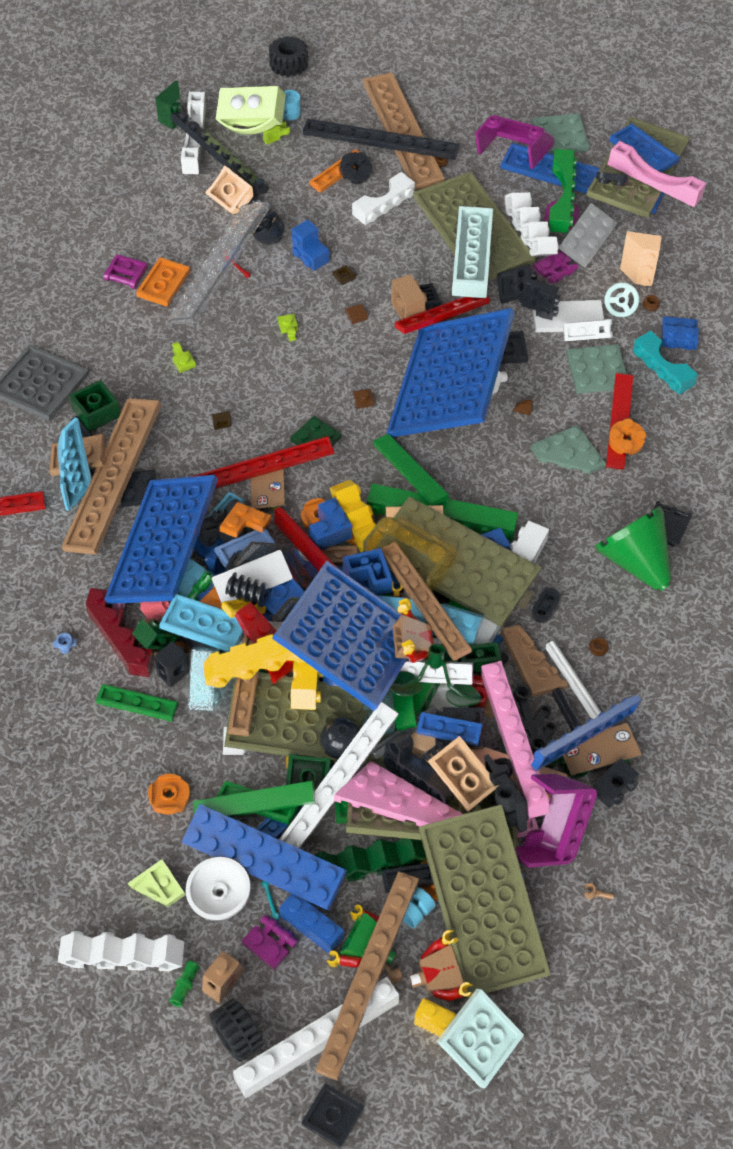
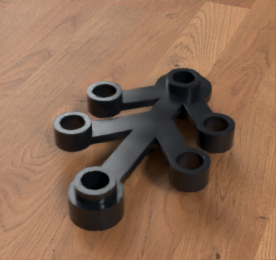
(532, 725)

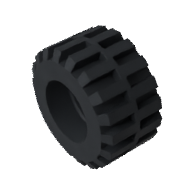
(288, 56)
(236, 1029)

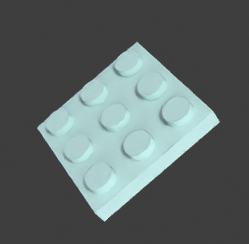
(480, 1038)

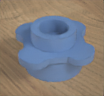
(64, 637)

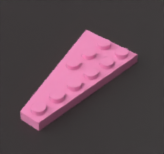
(393, 797)

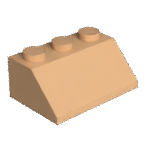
(640, 257)
(463, 773)

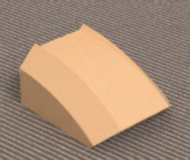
(230, 190)

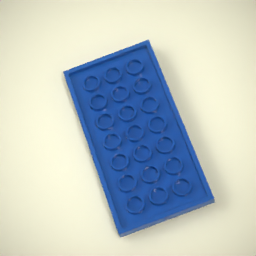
(161, 540)

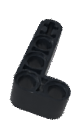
(409, 767)

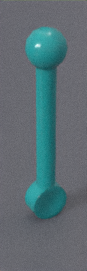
(276, 916)

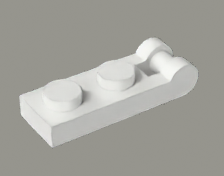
(587, 330)

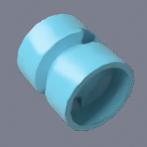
(292, 105)
(420, 905)

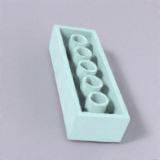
(472, 252)

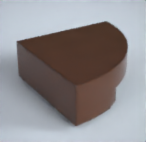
(524, 407)

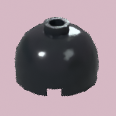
(270, 229)
(337, 736)

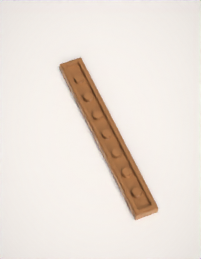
(425, 602)

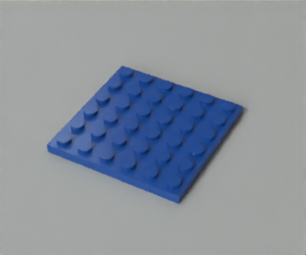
(344, 635)

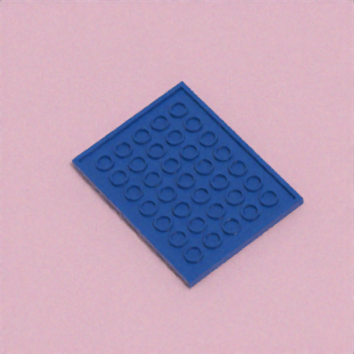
(451, 374)

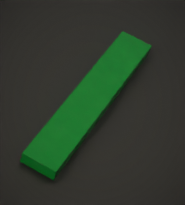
(411, 470)
(261, 800)

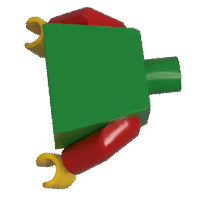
(357, 940)

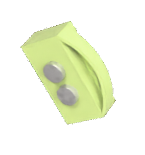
(250, 108)

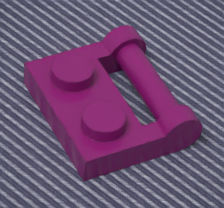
(127, 267)

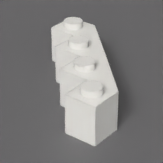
(527, 221)
(110, 951)

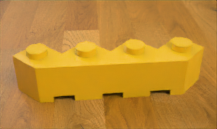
(357, 512)
(245, 661)
(305, 687)

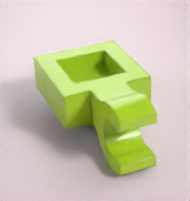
(274, 133)
(288, 325)
(182, 360)

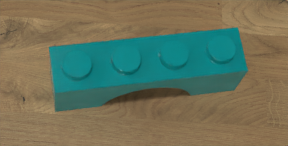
(678, 376)

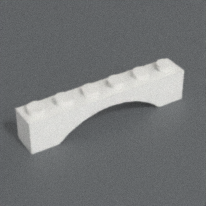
(192, 150)

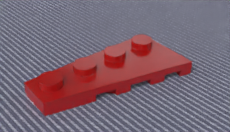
(257, 626)

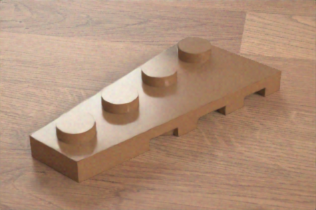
(531, 663)

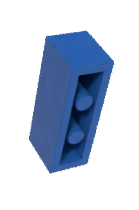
(311, 923)

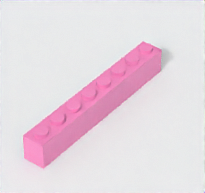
(514, 738)

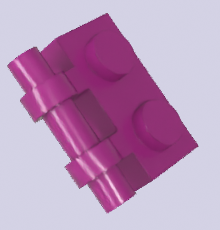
(552, 264)
(264, 946)

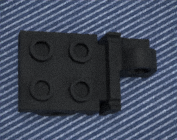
(211, 527)
(507, 792)

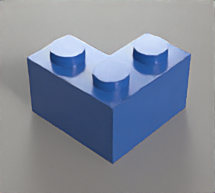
(308, 247)
(332, 527)
(369, 567)

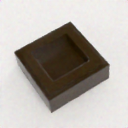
(344, 275)
(221, 420)

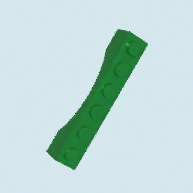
(560, 212)

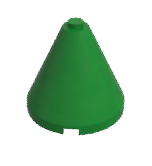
(641, 549)

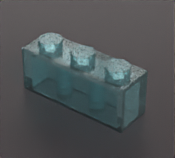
(201, 695)

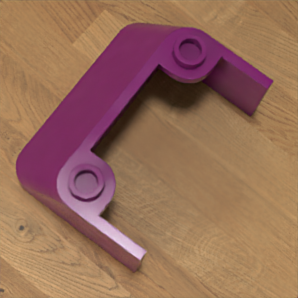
(536, 137)
(563, 826)

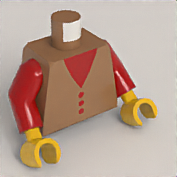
(411, 636)
(440, 971)

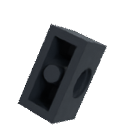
(171, 664)
(619, 773)

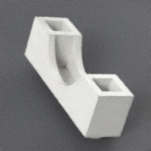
(369, 208)

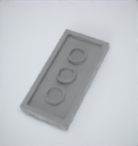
(587, 235)

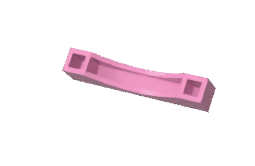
(629, 162)

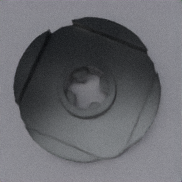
(359, 160)

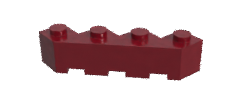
(123, 643)

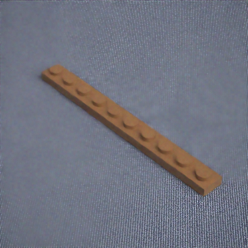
(367, 976)

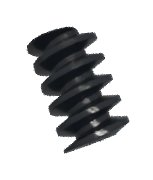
(247, 591)

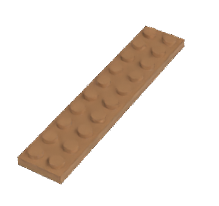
(398, 118)
(111, 479)

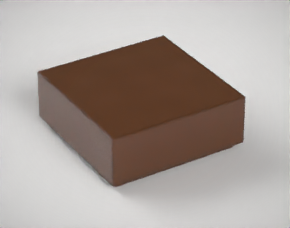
(356, 314)

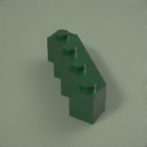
(377, 857)

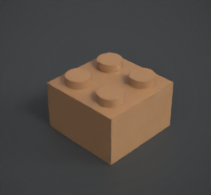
(407, 297)

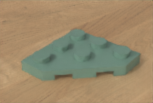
(569, 450)

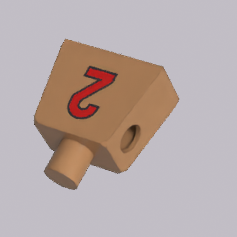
(223, 975)

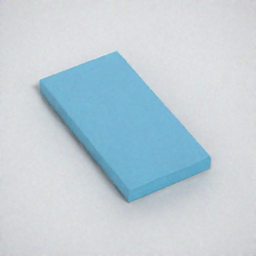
(201, 623)

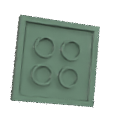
(567, 132)
(595, 367)

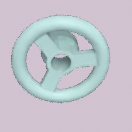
(628, 311)

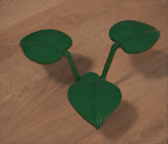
(459, 695)

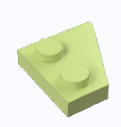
(158, 884)

